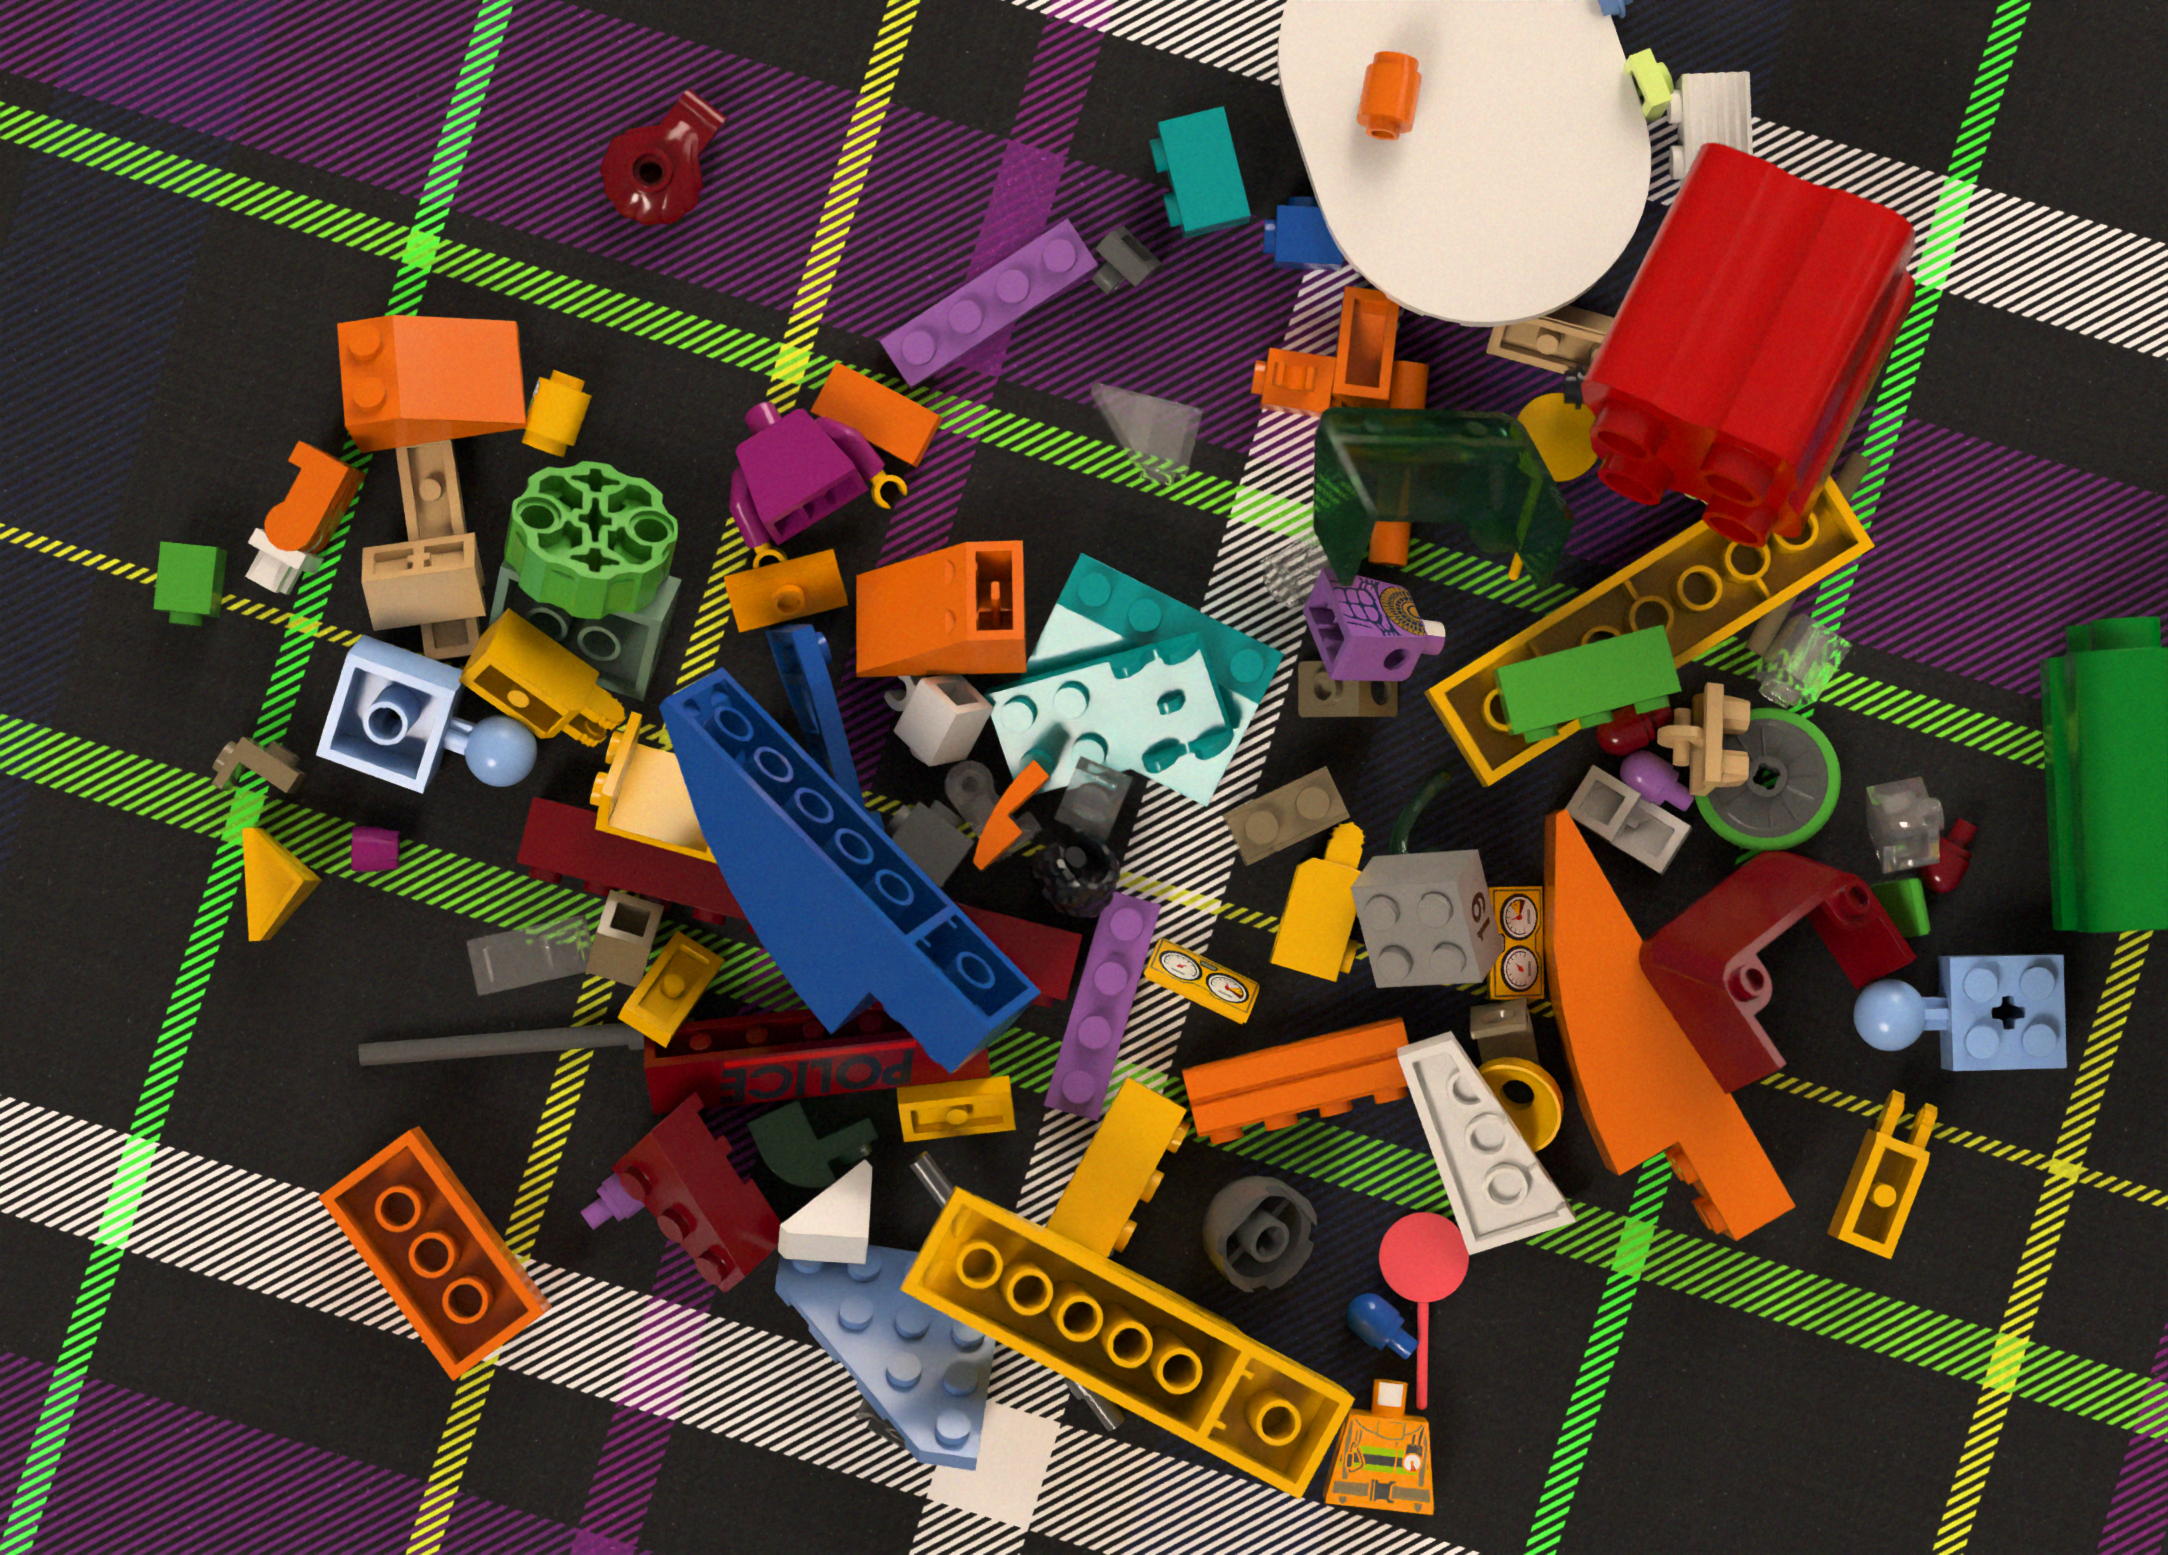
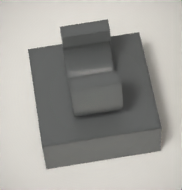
(1125, 260)

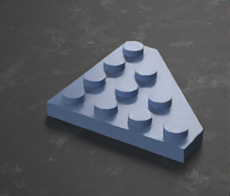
(904, 1354)

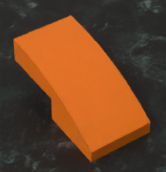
(878, 413)
(1000, 830)

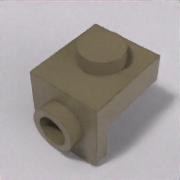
(272, 763)

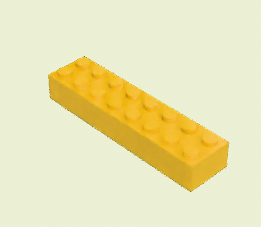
(1691, 584)

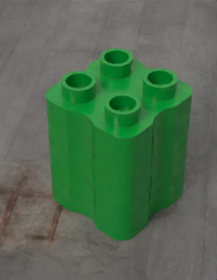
(2107, 776)

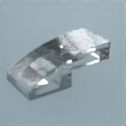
(530, 955)

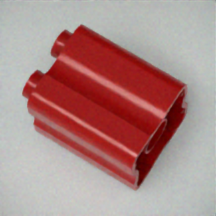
(1748, 344)

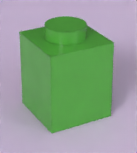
(189, 582)

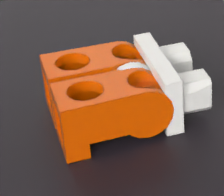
(304, 520)

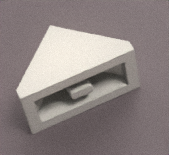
(833, 1223)

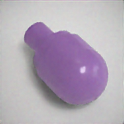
(1654, 779)
(612, 1202)

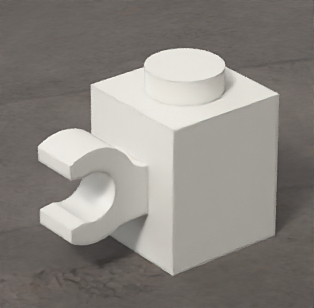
(939, 716)

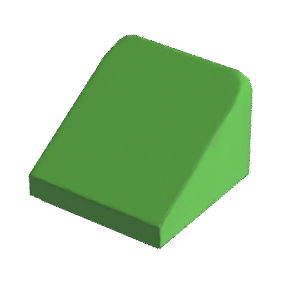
(1904, 905)

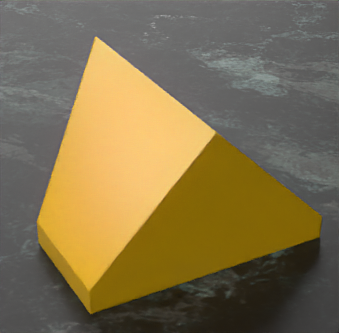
(274, 883)

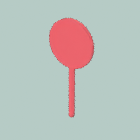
(1424, 1263)

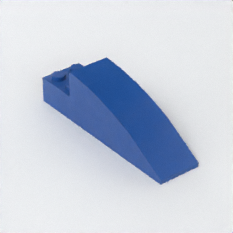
(831, 888)

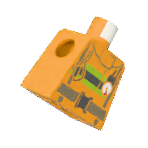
(1382, 1456)

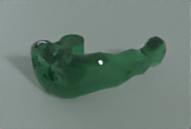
(1411, 812)

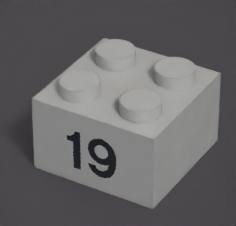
(1427, 918)

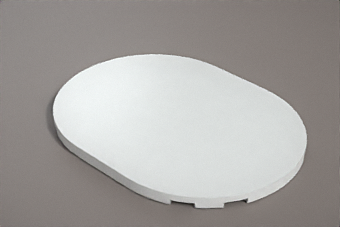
(1517, 157)

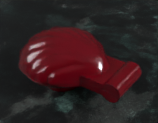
(674, 148)

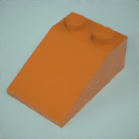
(429, 379)

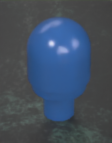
(1379, 1324)

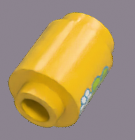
(556, 413)

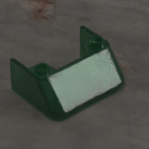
(1435, 470)

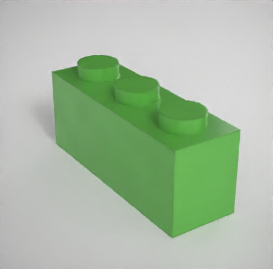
(1587, 683)

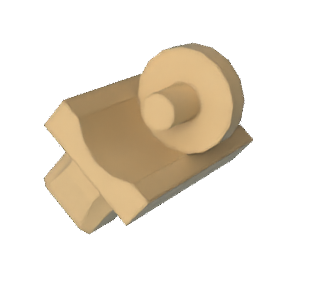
(1699, 739)

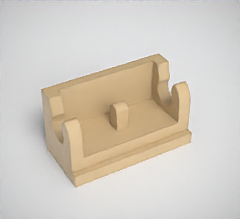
(423, 581)

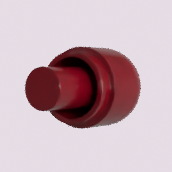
(1630, 730)
(1953, 859)

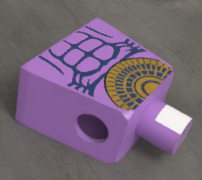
(1368, 629)

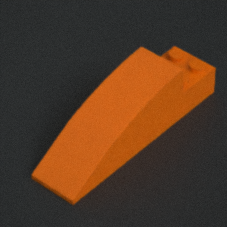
(1630, 1058)

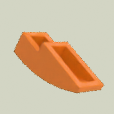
(1364, 349)

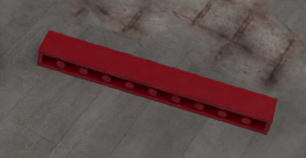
(565, 842)

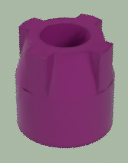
(374, 849)

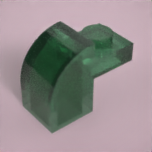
(797, 1152)

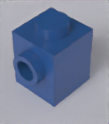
(1301, 237)

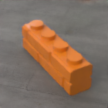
(1297, 1078)

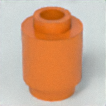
(1389, 95)

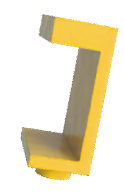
(646, 796)

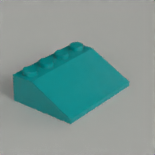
(1113, 613)

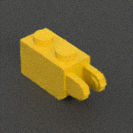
(540, 682)
(1322, 910)
(1884, 1180)

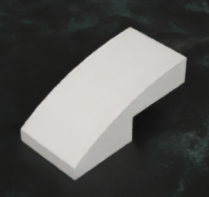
(1627, 821)

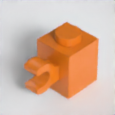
(1294, 382)

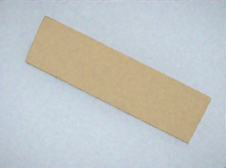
(1565, 333)

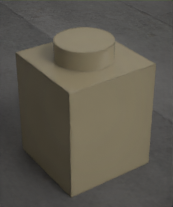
(624, 938)

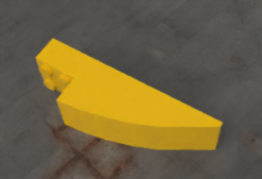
(1128, 1340)

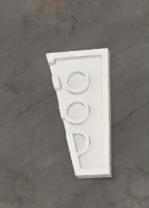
(1482, 1157)

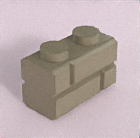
(1286, 816)

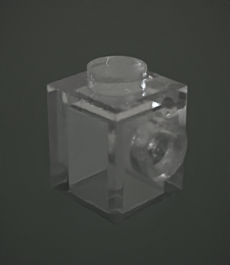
(1904, 813)

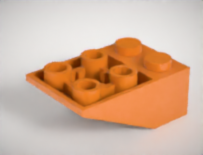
(944, 613)

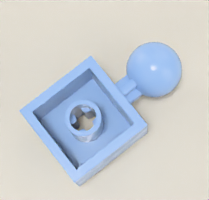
(427, 700)
(2034, 1037)

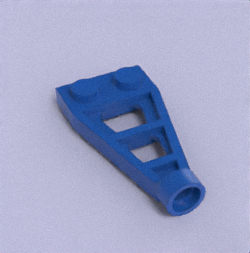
(802, 664)

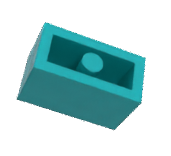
(1201, 173)

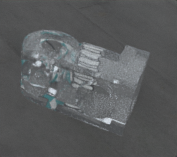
(974, 796)

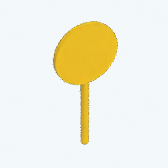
(1562, 441)

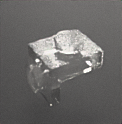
(1295, 570)
(1093, 798)

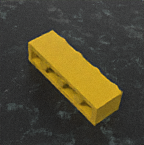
(1119, 1168)

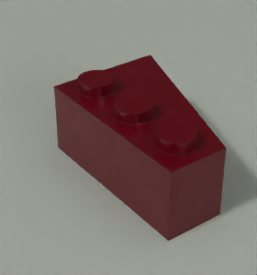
(700, 1197)

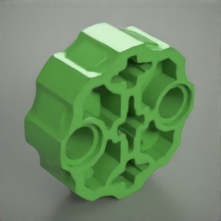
(590, 540)

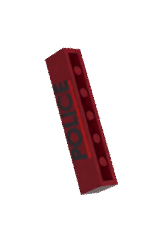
(790, 1058)

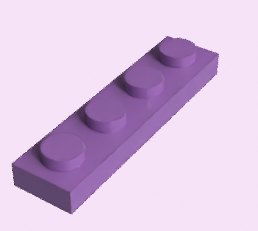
(989, 304)
(1102, 1006)

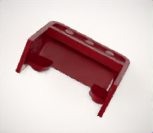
(1709, 966)

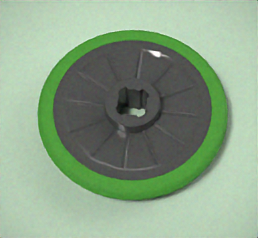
(1800, 797)

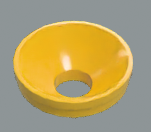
(1537, 1119)

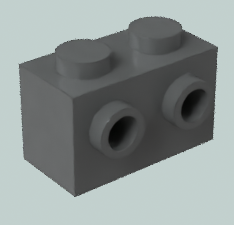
(931, 839)

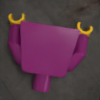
(797, 475)

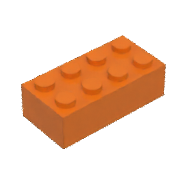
(435, 1252)

